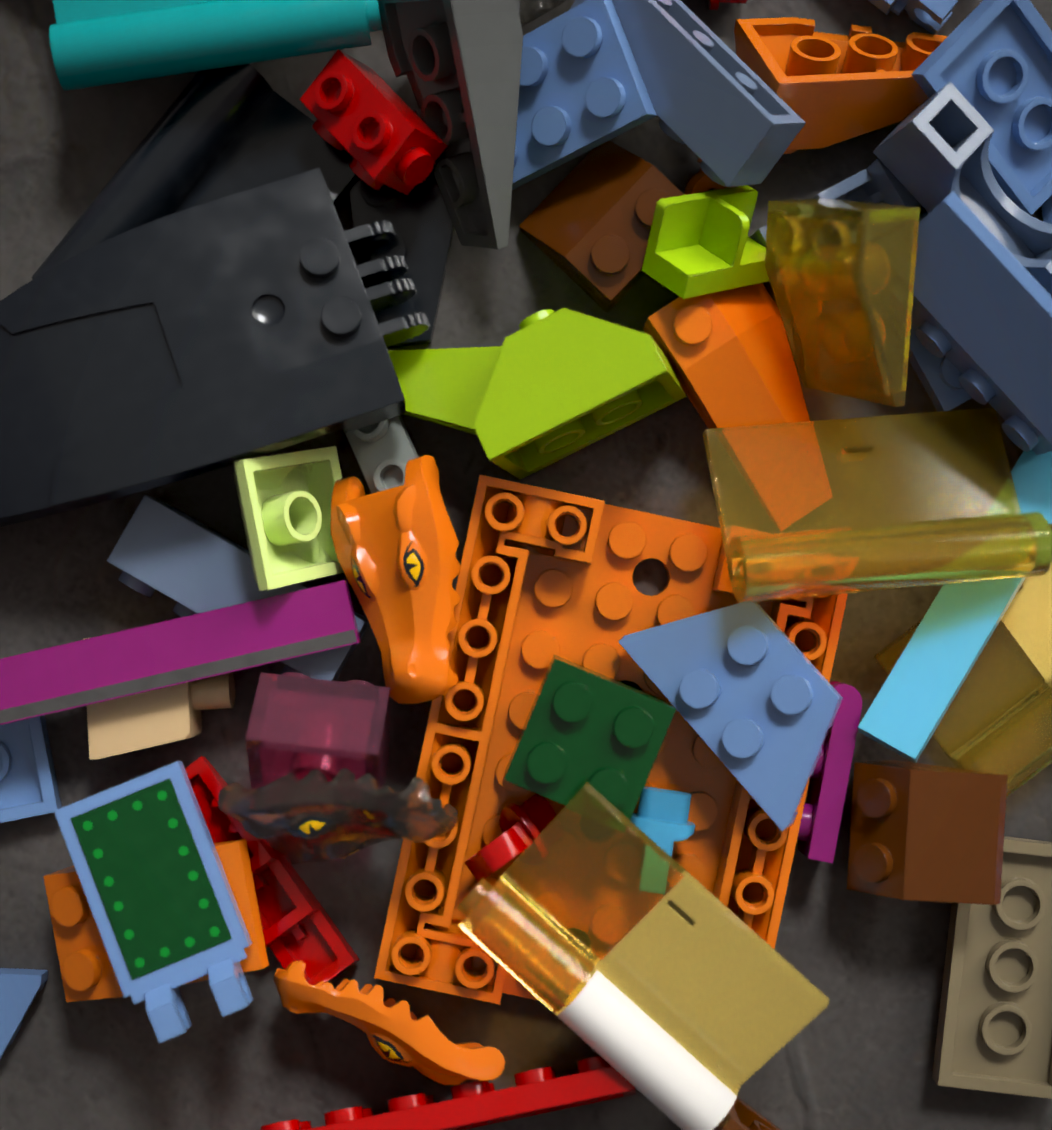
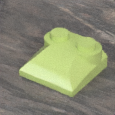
(289, 515)

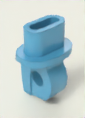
(664, 816)

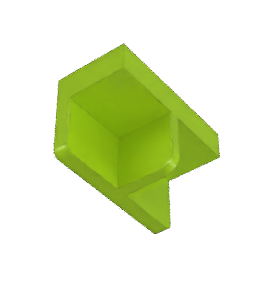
(704, 244)

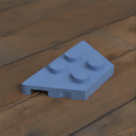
(745, 697)

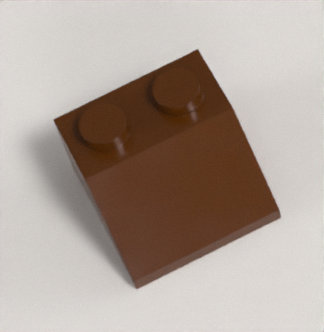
(601, 221)
(927, 832)

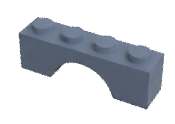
(946, 150)

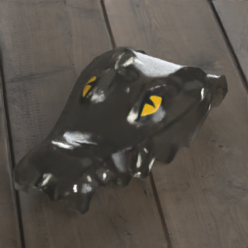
(335, 818)

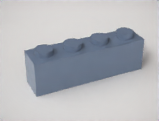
(706, 92)
(204, 573)

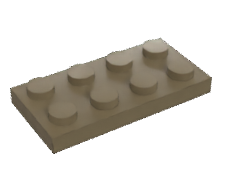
(999, 983)

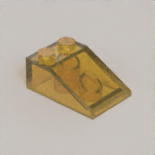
(845, 292)

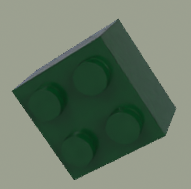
(590, 733)

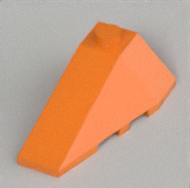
(731, 357)

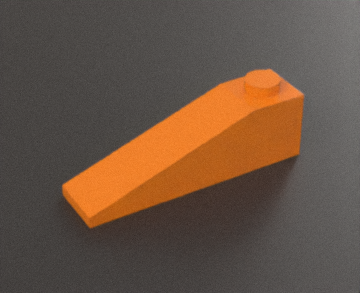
(835, 80)

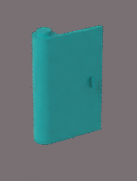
(149, 39)

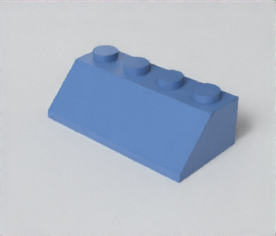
(986, 319)

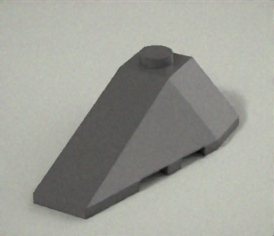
(467, 85)

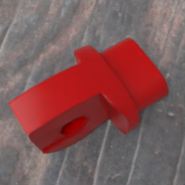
(519, 828)

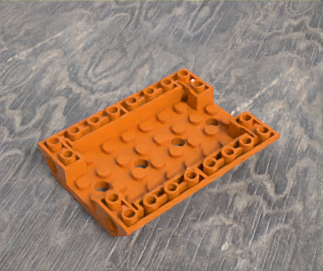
(556, 579)

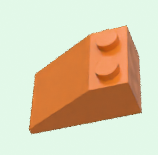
(81, 951)

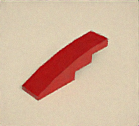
(289, 913)

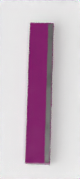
(176, 651)

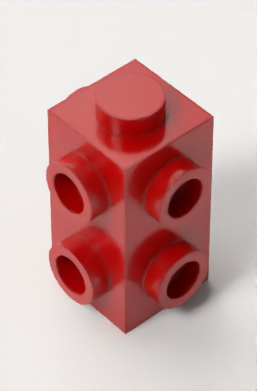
(373, 124)

